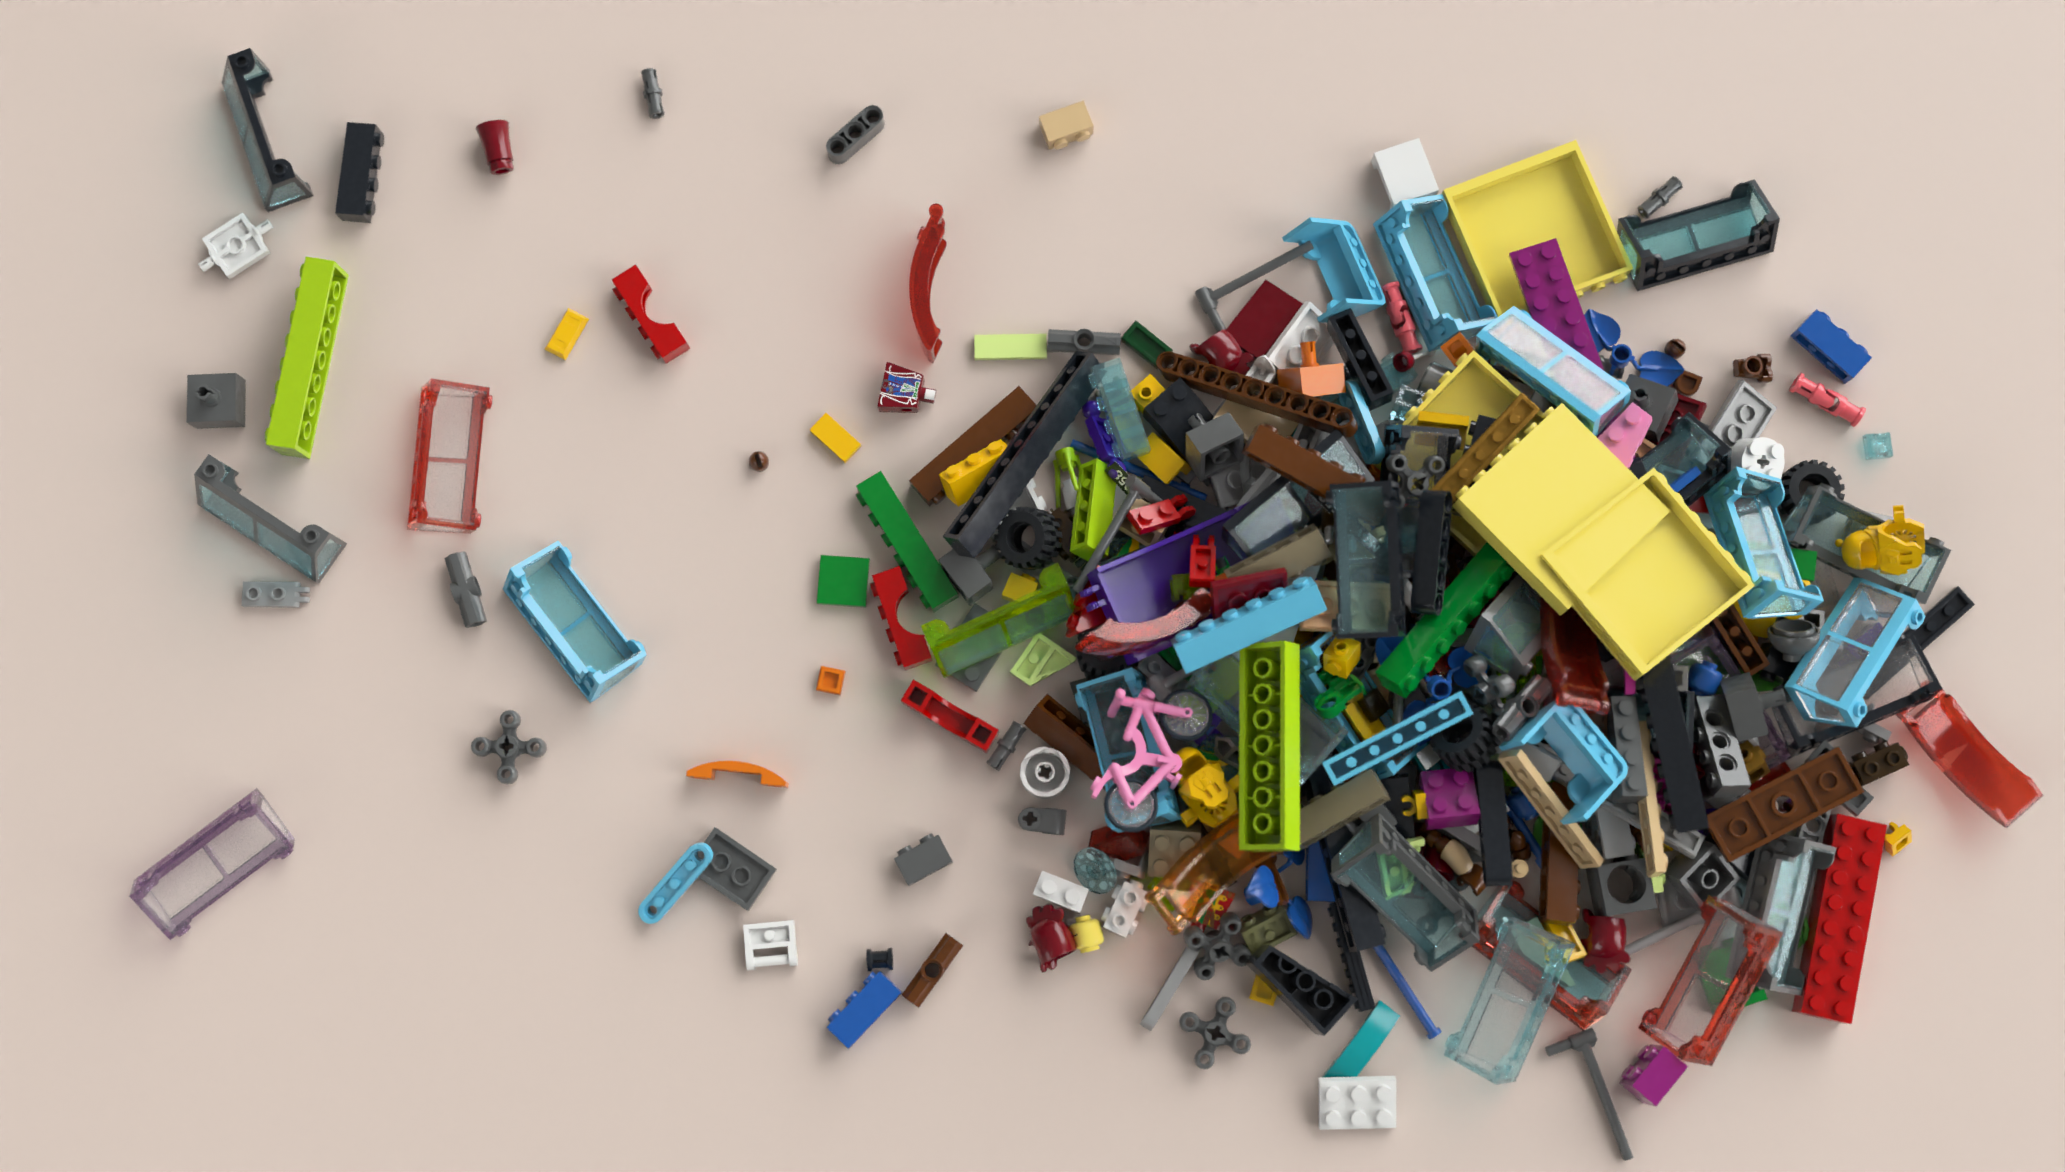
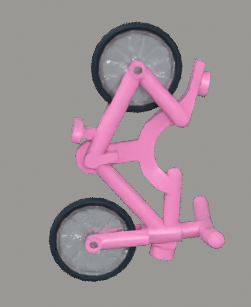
(1185, 716)

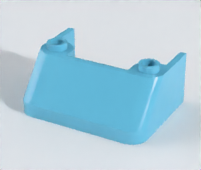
(1342, 265)
(1583, 750)

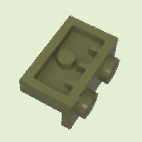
(1266, 927)

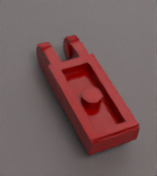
(1160, 514)
(1202, 562)

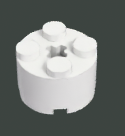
(1758, 455)
(1049, 759)

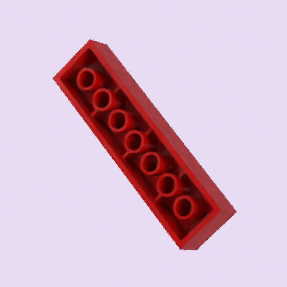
(1840, 919)

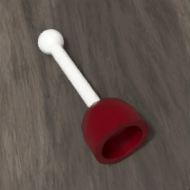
(1405, 361)

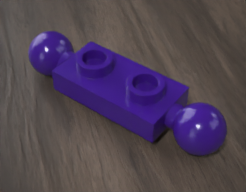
(1099, 435)

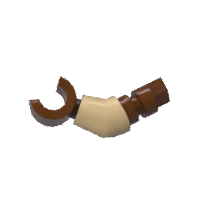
(1457, 858)

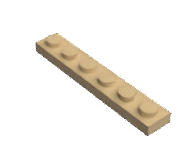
(1550, 808)
(1650, 812)

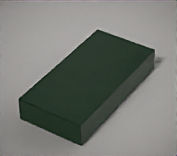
(1144, 343)

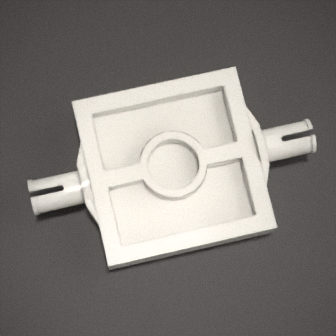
(236, 245)

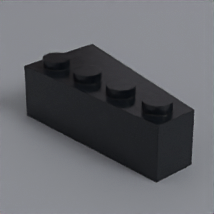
(1301, 989)

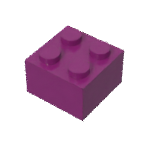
(1449, 798)
(1652, 1074)

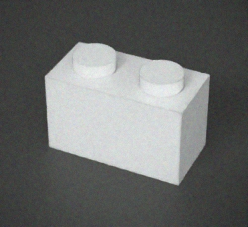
(1060, 891)

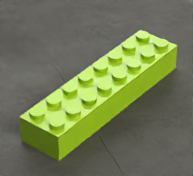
(306, 358)
(1269, 747)

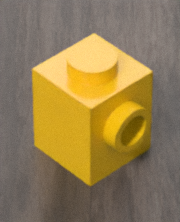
(1146, 392)
(1019, 586)
(1341, 657)

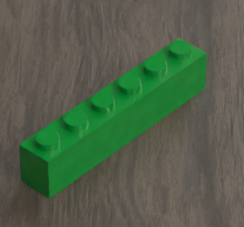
(907, 542)

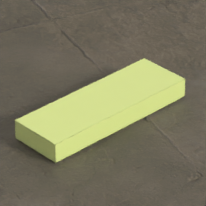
(1010, 346)

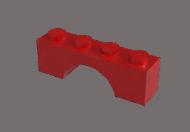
(635, 291)
(891, 590)
(949, 716)

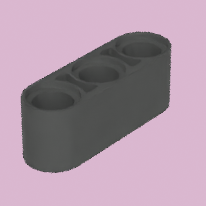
(853, 145)

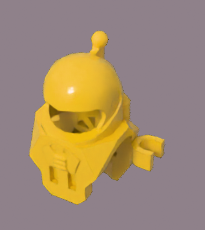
(1886, 546)
(1205, 786)

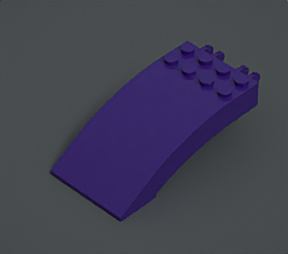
(1139, 584)

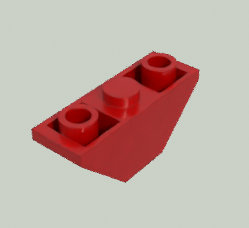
(1080, 619)

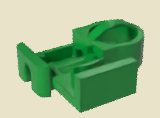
(1340, 691)

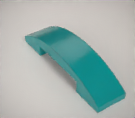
(1364, 1043)

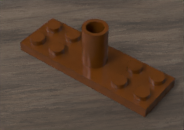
(1800, 798)

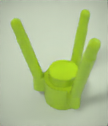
(1067, 461)

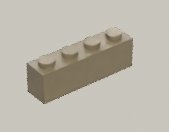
(1293, 553)
(1340, 806)

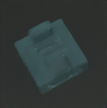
(1877, 446)

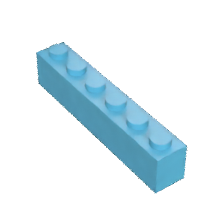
(1248, 624)
(1397, 738)

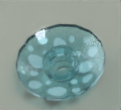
(1095, 870)

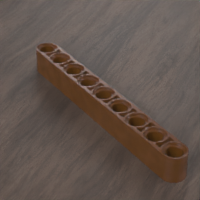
(1264, 400)

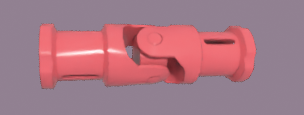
(1399, 315)
(1825, 399)

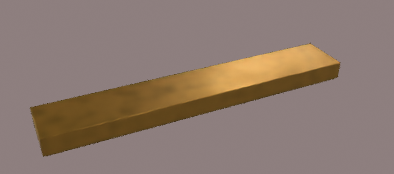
(1488, 445)

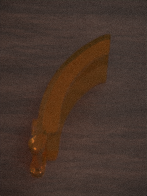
(1203, 875)

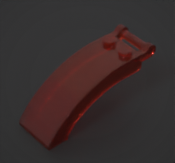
(923, 267)
(1128, 638)
(1572, 660)
(1971, 760)

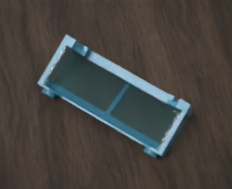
(1431, 271)
(1751, 530)
(572, 621)
(1108, 732)

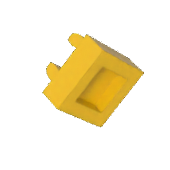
(1418, 804)
(1898, 839)

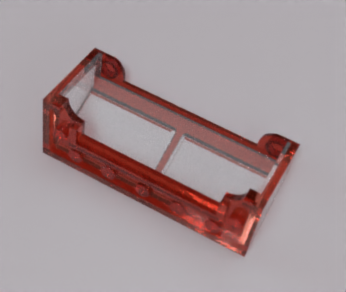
(447, 457)
(1712, 983)

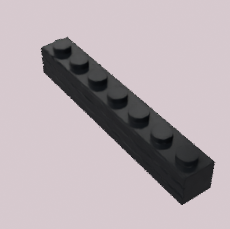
(1354, 965)

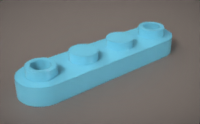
(1366, 435)
(675, 883)

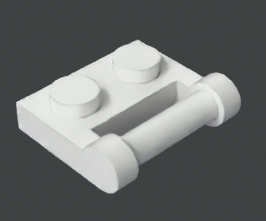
(770, 936)

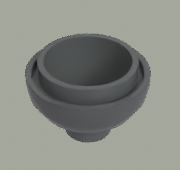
(1793, 638)

